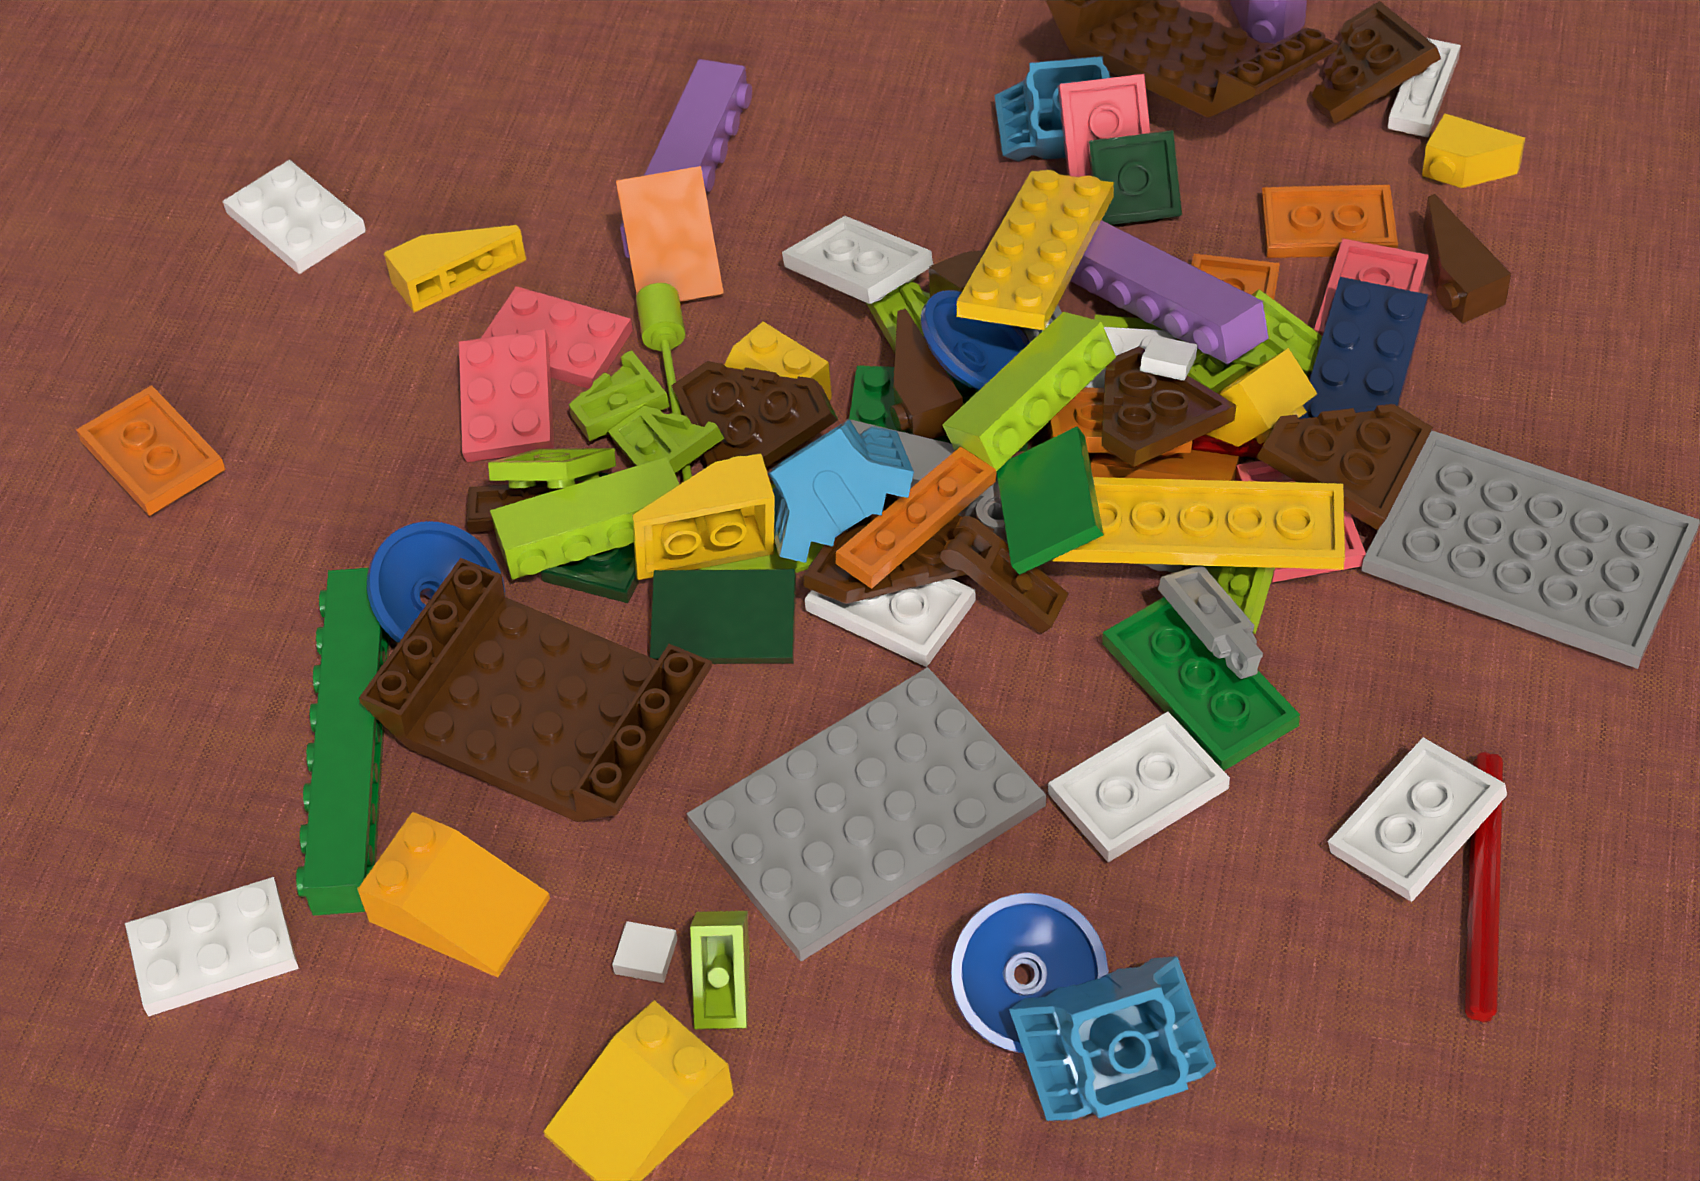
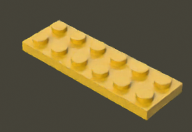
(1036, 250)
(1217, 524)

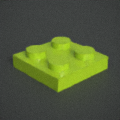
(555, 466)

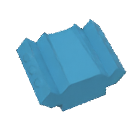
(1031, 109)
(836, 486)
(1113, 1041)

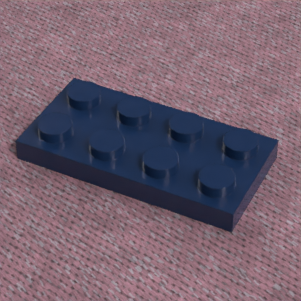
(1365, 347)

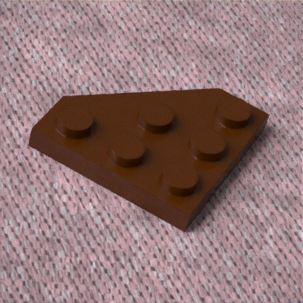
(1372, 59)
(753, 410)
(1154, 412)
(1361, 450)
(917, 570)

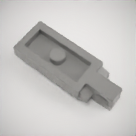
(1213, 618)

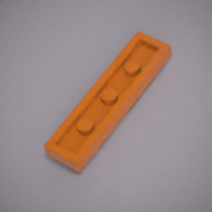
(915, 519)

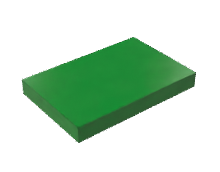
(1049, 501)

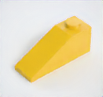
(451, 261)

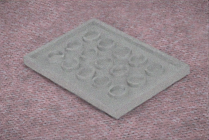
(1533, 548)
(865, 812)

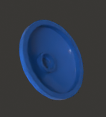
(968, 347)
(416, 563)
(1013, 931)

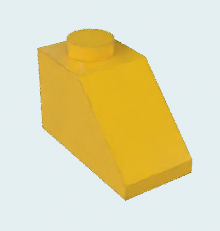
(1470, 153)

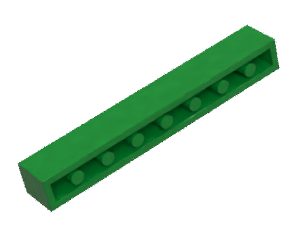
(345, 752)

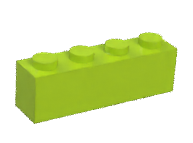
(1031, 389)
(578, 518)

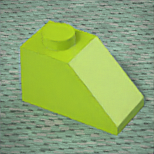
(720, 969)

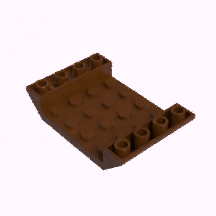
(1183, 50)
(529, 698)

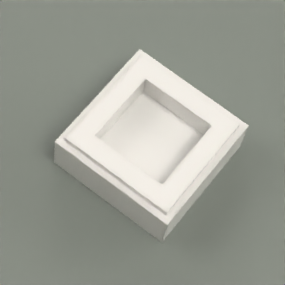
(1168, 357)
(645, 952)

